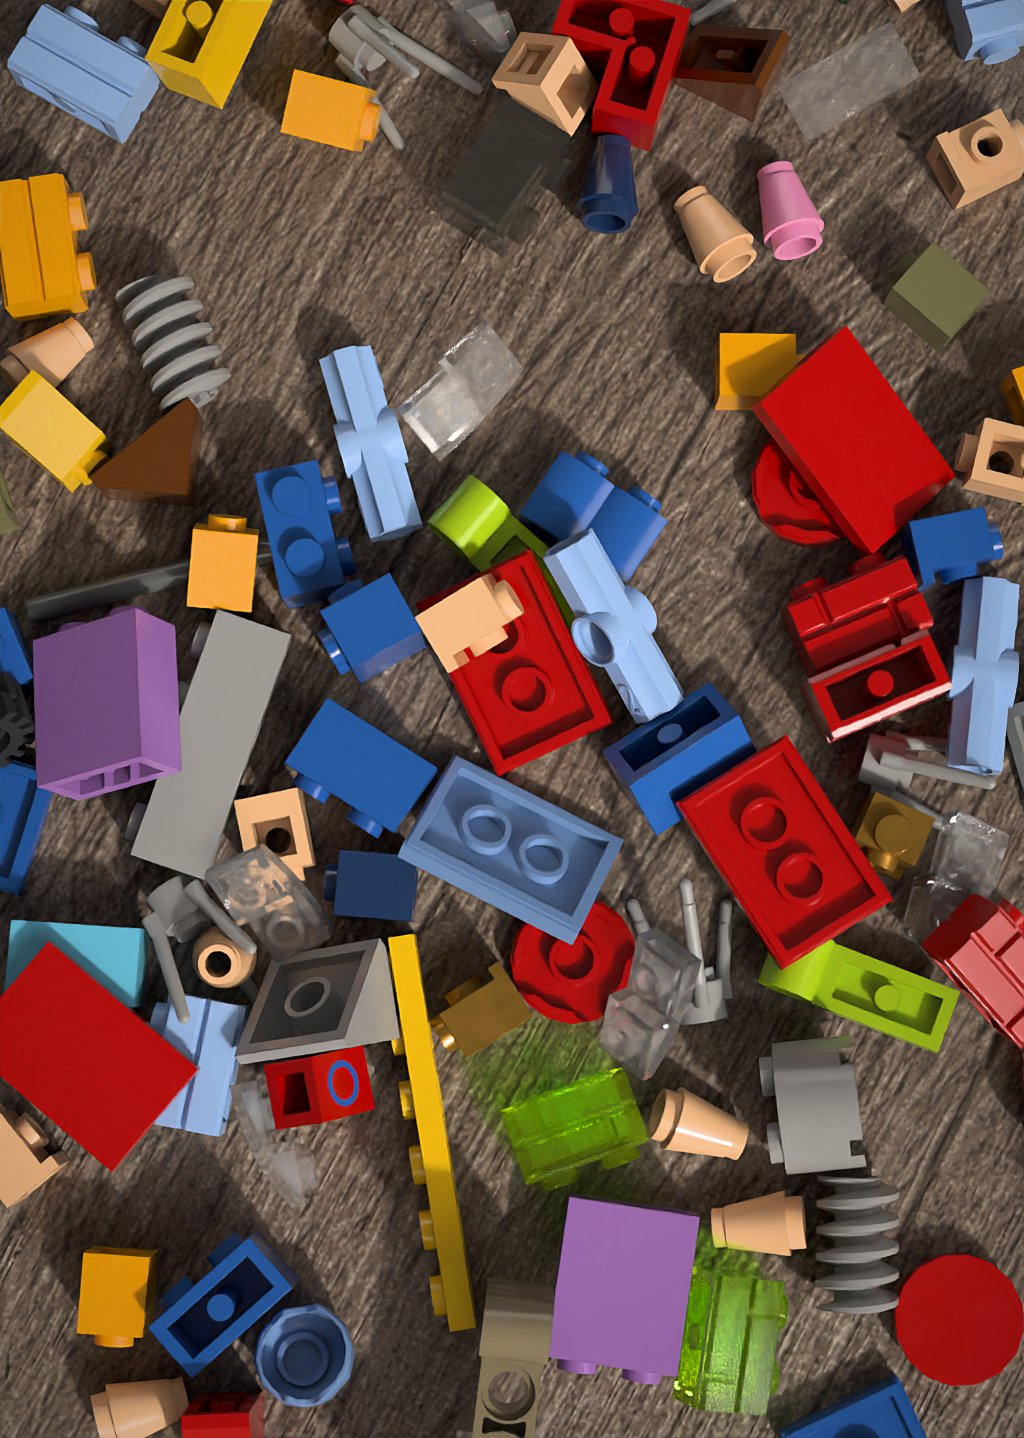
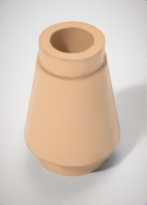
(715, 236)
(48, 353)
(241, 963)
(695, 1126)
(762, 1224)
(139, 1407)

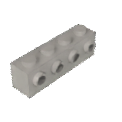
(217, 735)

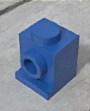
(950, 546)

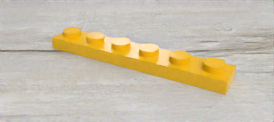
(432, 1158)

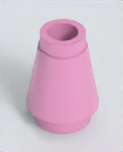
(787, 213)

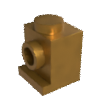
(890, 834)
(480, 1013)

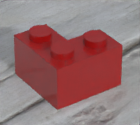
(638, 54)

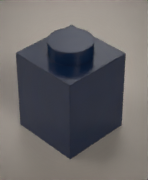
(372, 886)

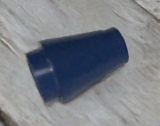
(609, 187)

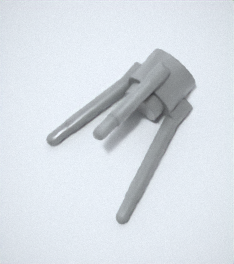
(369, 42)
(891, 764)
(185, 911)
(710, 990)

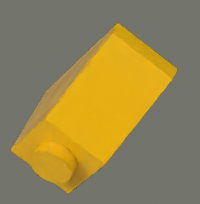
(53, 432)

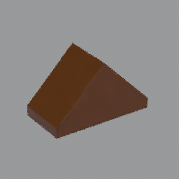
(732, 66)
(159, 463)

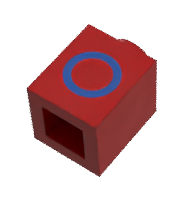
(319, 1087)

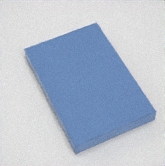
(511, 849)

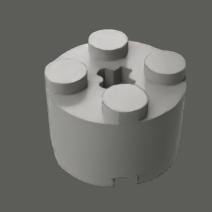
(814, 1105)

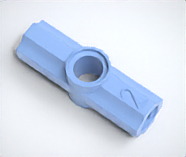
(370, 443)
(614, 626)
(982, 675)

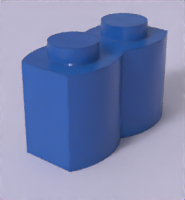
(580, 497)

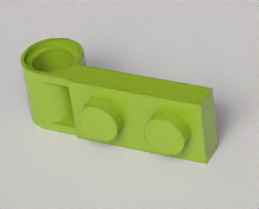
(486, 532)
(867, 993)

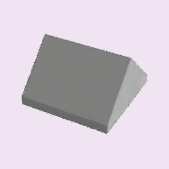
(322, 1003)

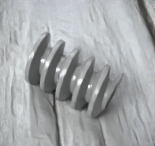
(171, 340)
(858, 1243)

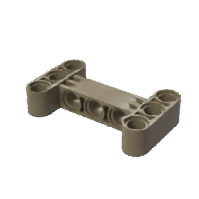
(512, 1339)

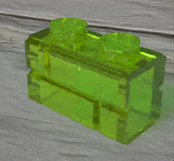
(575, 1127)
(730, 1341)

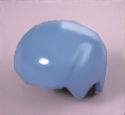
(304, 1355)

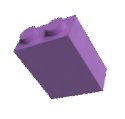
(106, 704)
(622, 1286)

